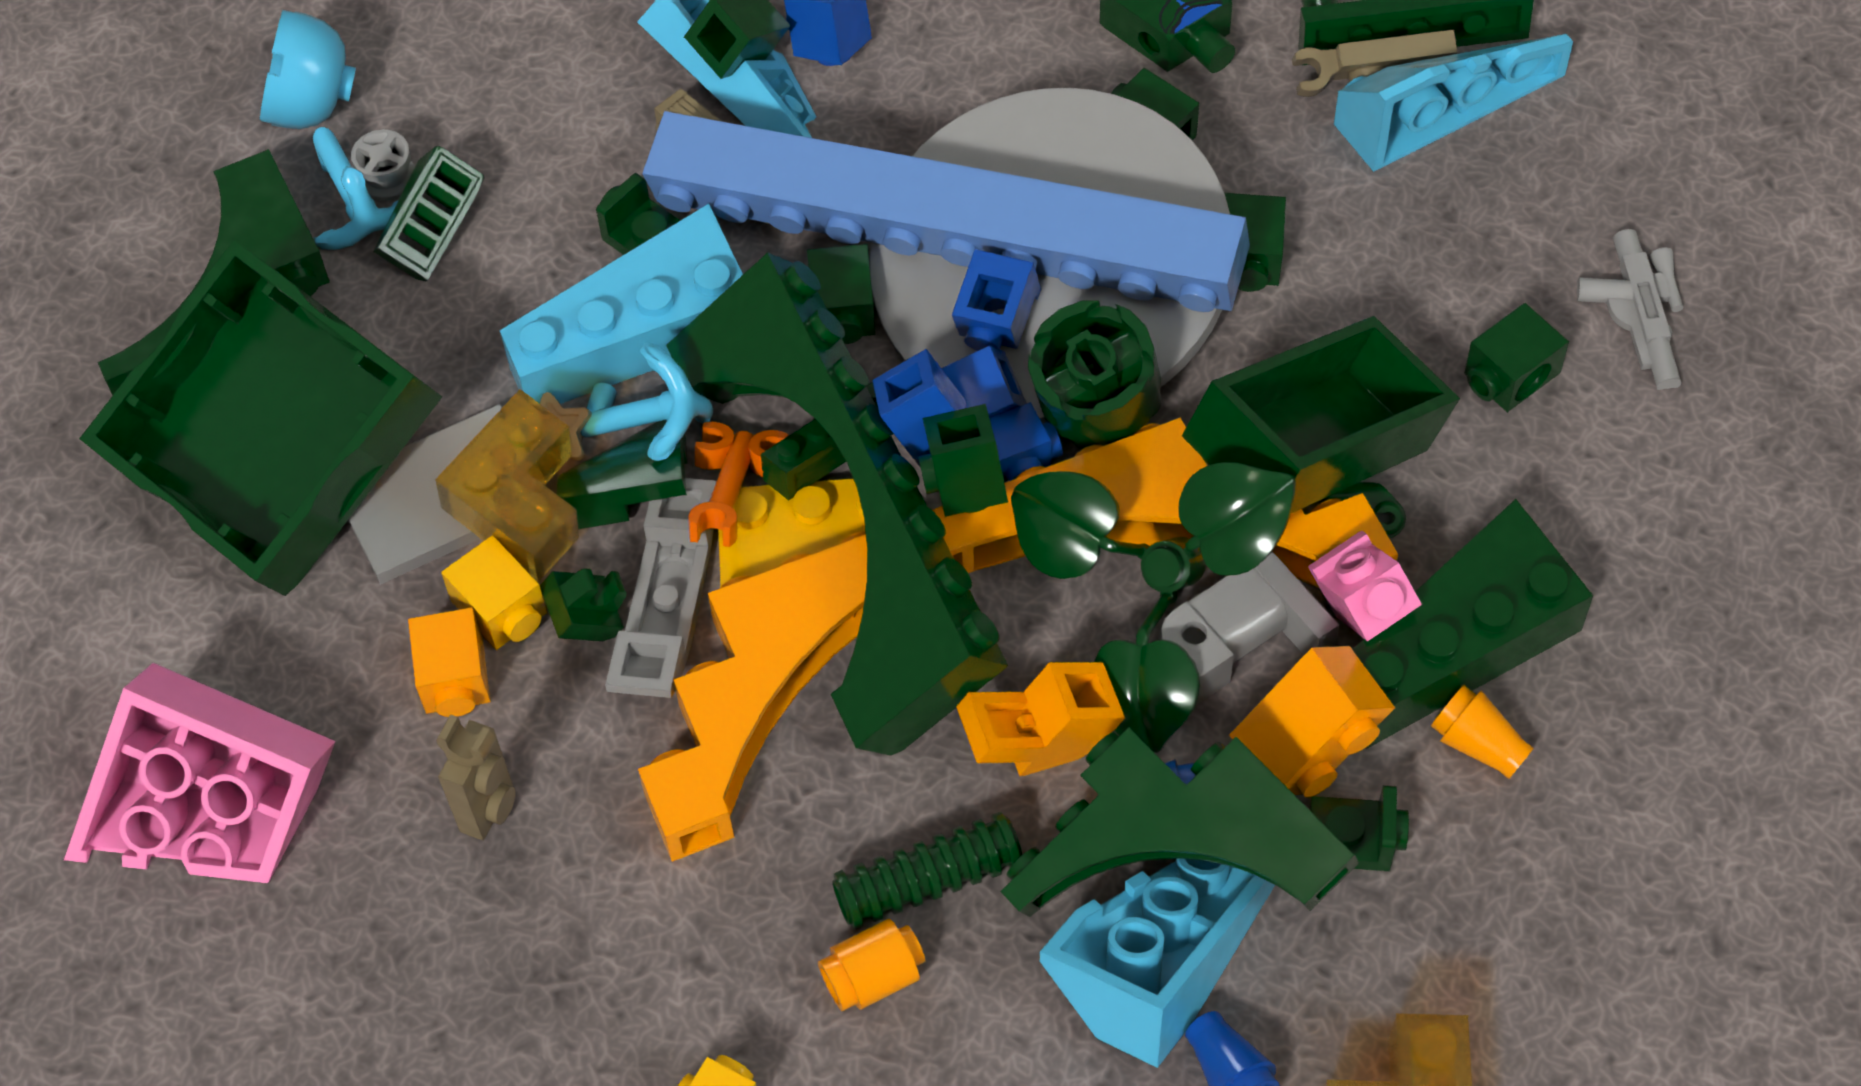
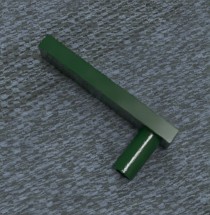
(1474, 21)

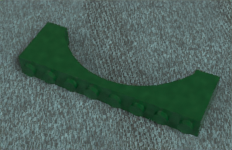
(919, 626)

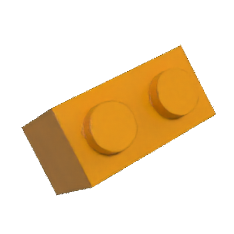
(1315, 719)

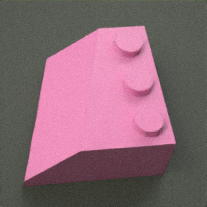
(198, 781)

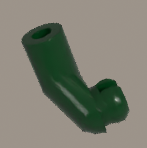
(1384, 505)

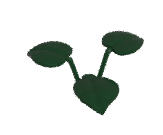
(1235, 525)

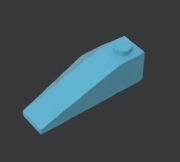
(1430, 98)
(1153, 952)

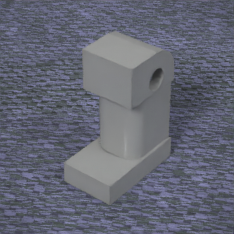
(1242, 615)

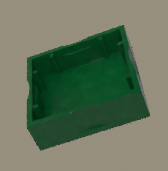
(261, 419)

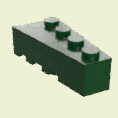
(1477, 619)

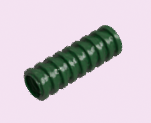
(926, 870)

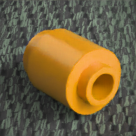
(872, 965)

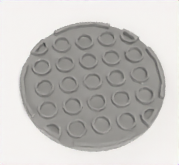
(1064, 139)

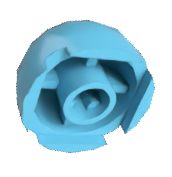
(305, 73)

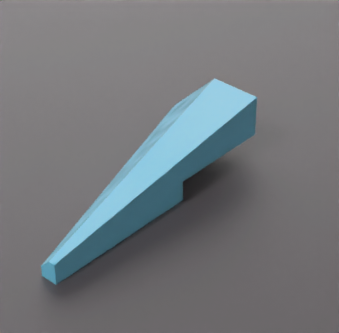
(757, 93)

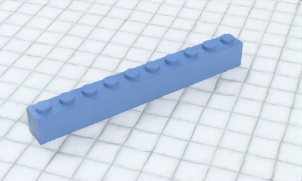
(949, 210)

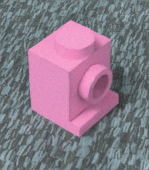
(1364, 586)

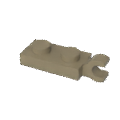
(1369, 57)
(475, 777)

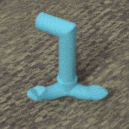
(350, 184)
(676, 406)

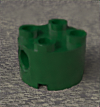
(1095, 373)

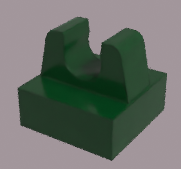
(584, 604)

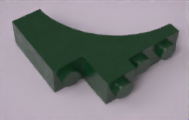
(262, 218)
(1144, 812)

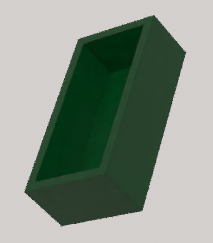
(1325, 411)

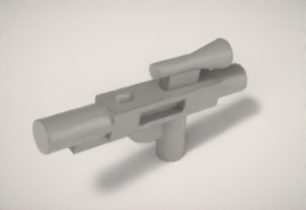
(1638, 301)

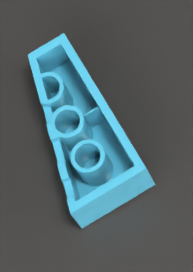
(605, 319)

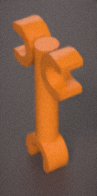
(733, 456)

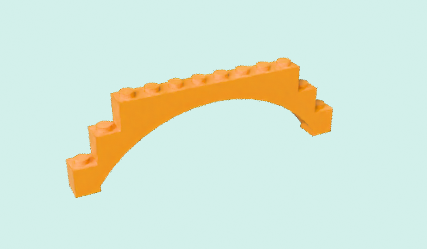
(810, 607)

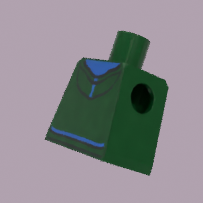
(1173, 30)

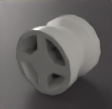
(378, 152)

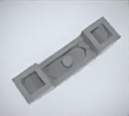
(664, 599)

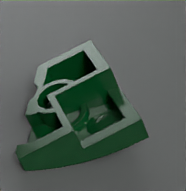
(623, 476)

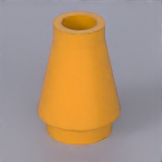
(1480, 731)

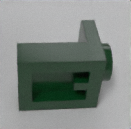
(629, 215)
(1366, 827)

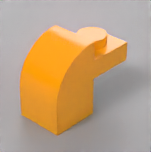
(1048, 723)

